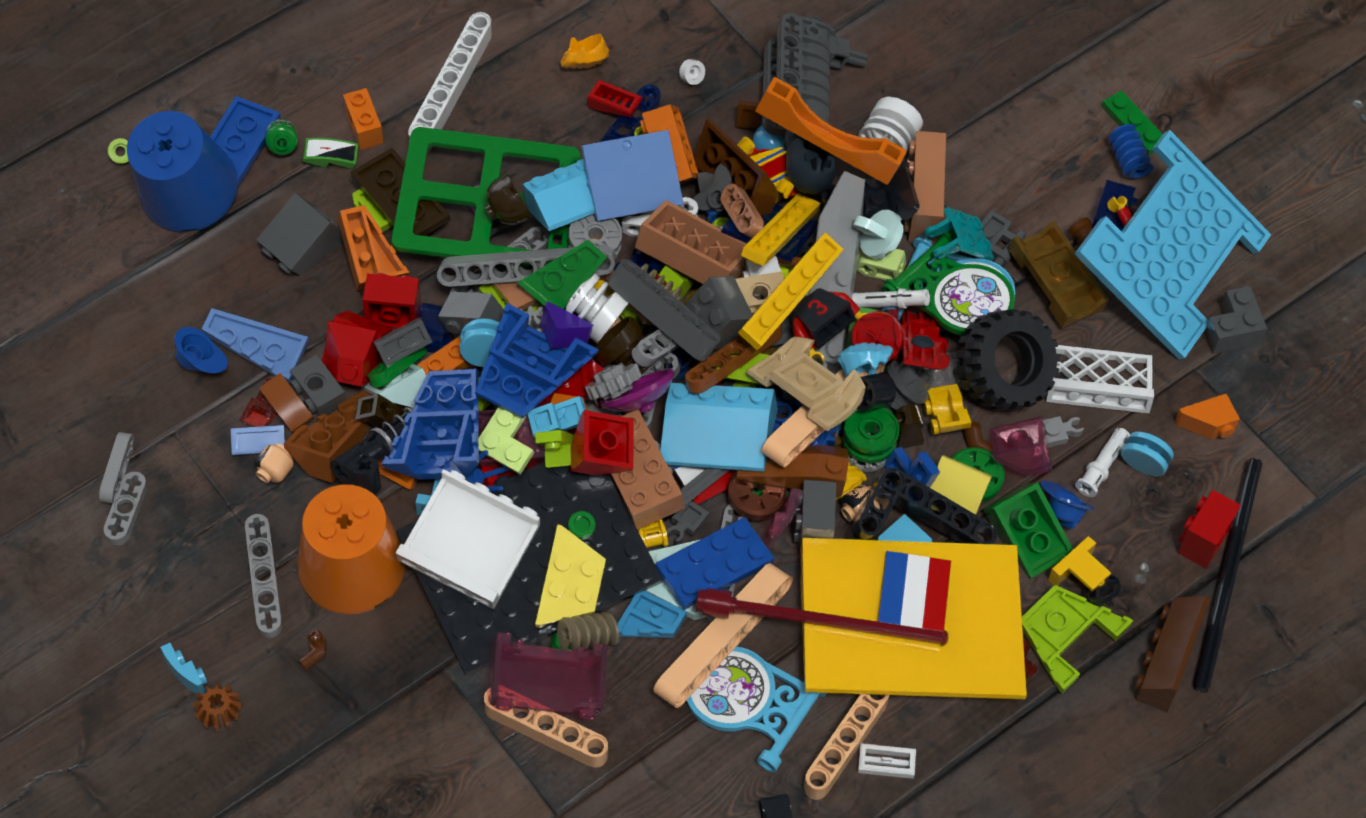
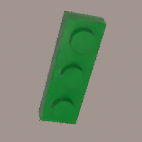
(1125, 112)

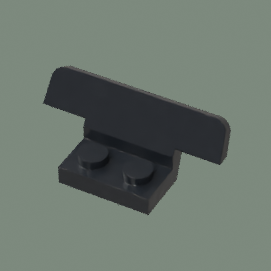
(897, 196)

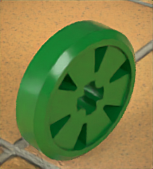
(983, 460)

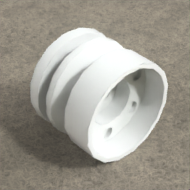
(894, 121)
(596, 307)

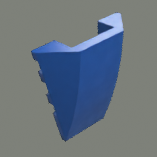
(523, 365)
(440, 428)

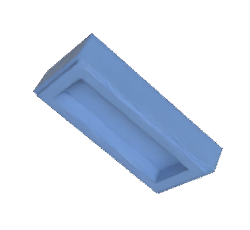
(254, 439)

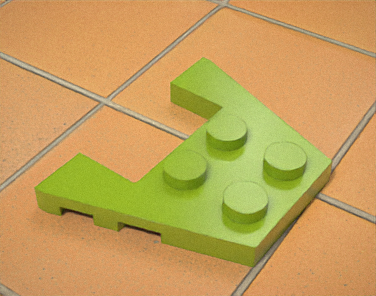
(1058, 622)

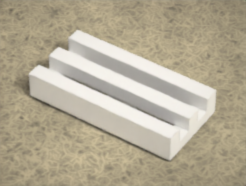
(884, 770)

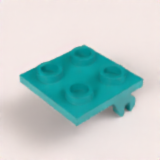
(969, 234)

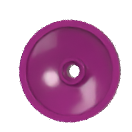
(643, 393)

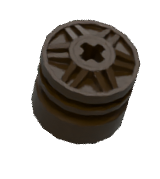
(619, 343)

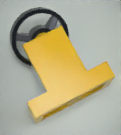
(1088, 571)

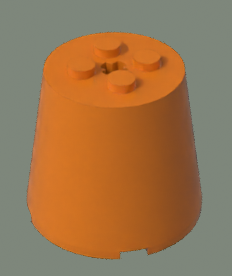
(348, 551)

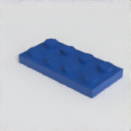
(243, 133)
(714, 562)

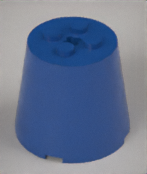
(180, 172)

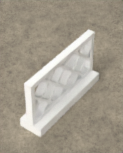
(1099, 393)

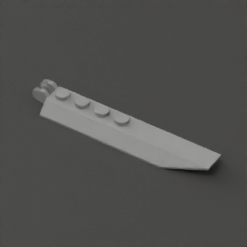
(838, 222)

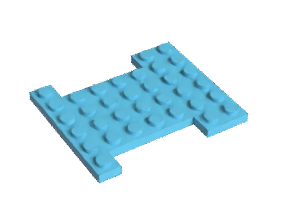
(1172, 246)

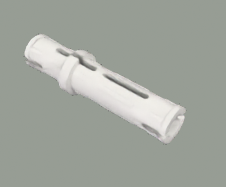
(900, 298)

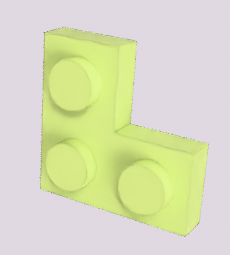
(499, 441)

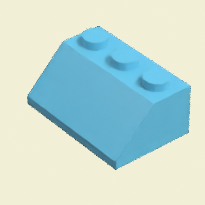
(559, 196)

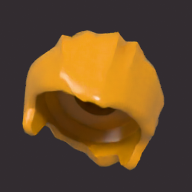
(585, 53)

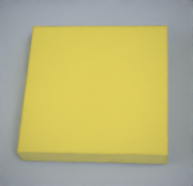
(961, 484)

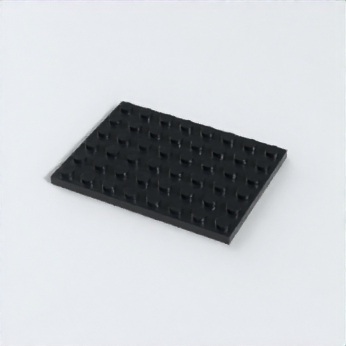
(555, 497)

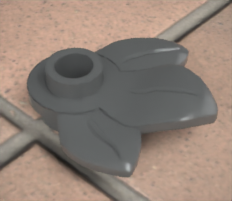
(711, 189)

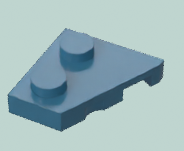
(650, 618)

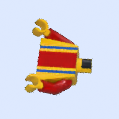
(774, 164)

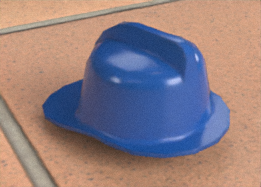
(198, 352)
(1065, 504)

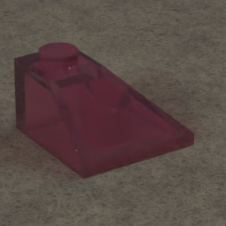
(1022, 446)

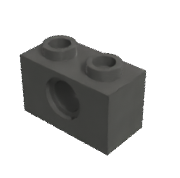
(315, 374)

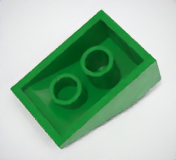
(1029, 522)

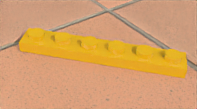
(780, 229)
(790, 291)

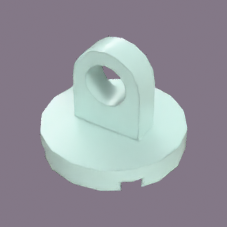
(879, 233)

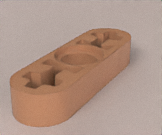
(734, 207)

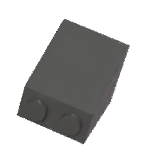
(299, 236)

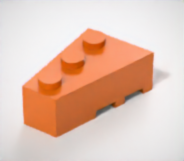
(367, 246)

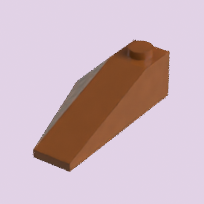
(327, 438)
(813, 463)

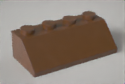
(717, 148)
(1171, 652)

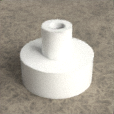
(692, 71)

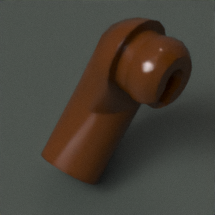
(974, 437)
(317, 650)

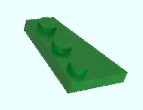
(564, 275)

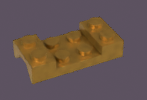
(1060, 274)

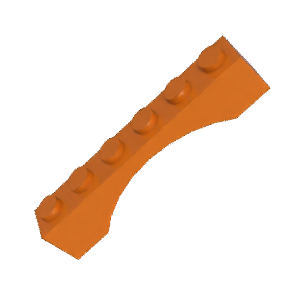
(871, 155)

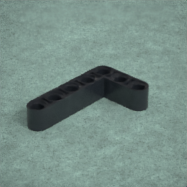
(920, 509)

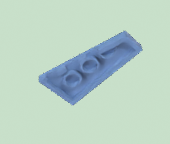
(257, 342)

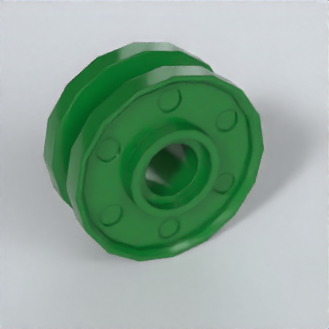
(871, 447)

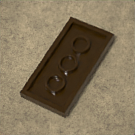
(382, 183)

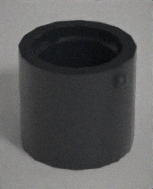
(879, 391)

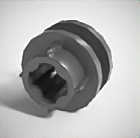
(911, 384)

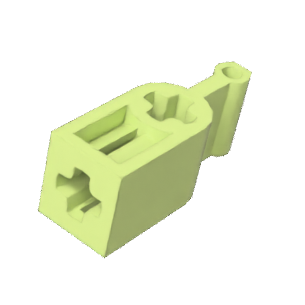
(882, 269)

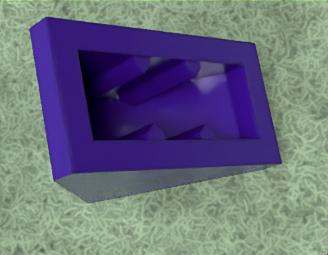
(563, 327)

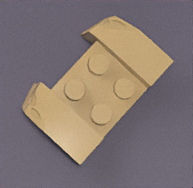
(811, 383)

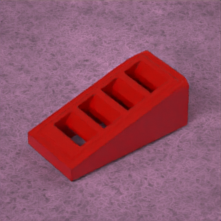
(610, 91)

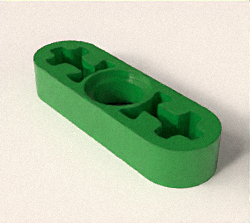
(384, 374)

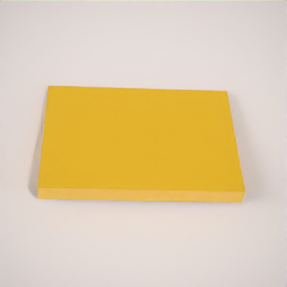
(981, 619)

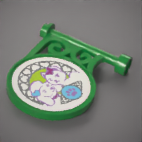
(957, 293)

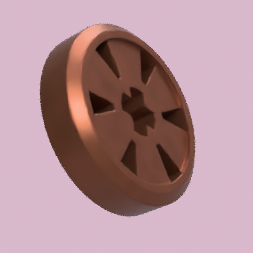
(754, 506)

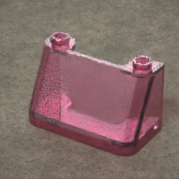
(547, 678)

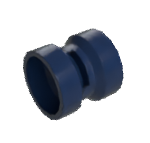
(684, 359)

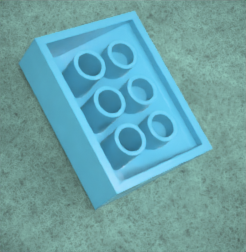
(718, 427)

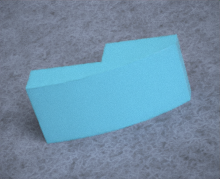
(184, 672)

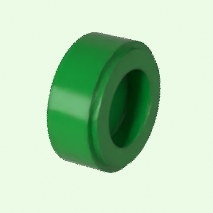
(582, 525)

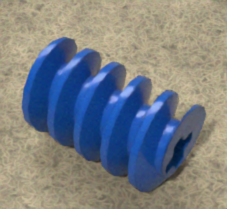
(1130, 152)

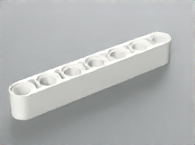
(454, 76)

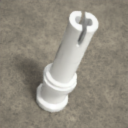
(1098, 470)

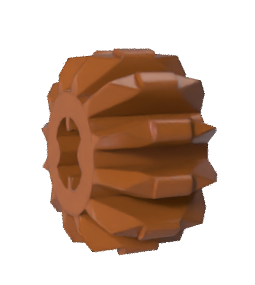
(217, 697)

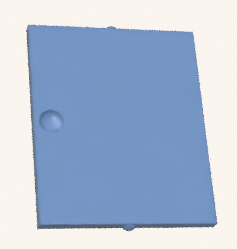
(631, 175)

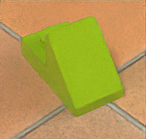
(557, 447)

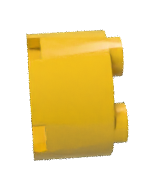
(946, 409)

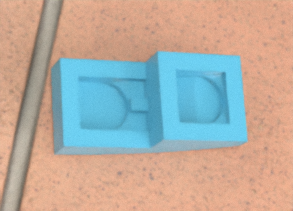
(557, 417)

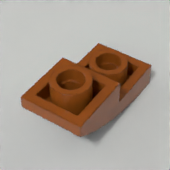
(286, 402)

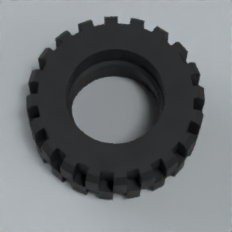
(1036, 352)

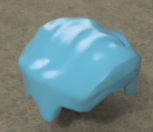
(864, 357)

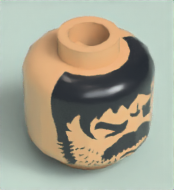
(273, 463)
(854, 500)

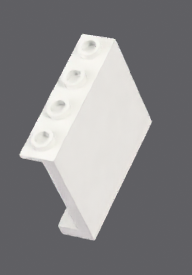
(469, 538)

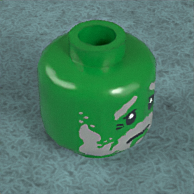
(281, 137)

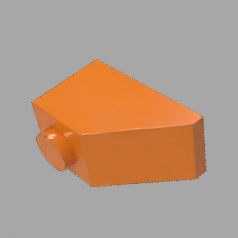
(1209, 418)

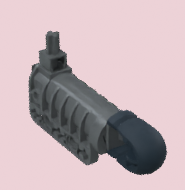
(808, 70)

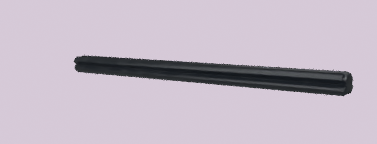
(1228, 576)

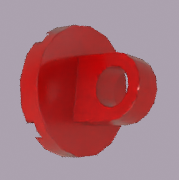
(879, 328)

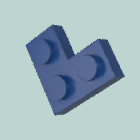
(921, 468)

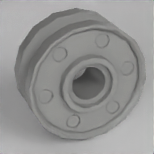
(607, 231)

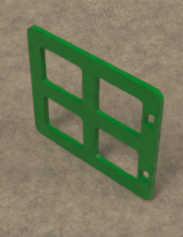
(416, 188)

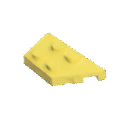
(571, 579)

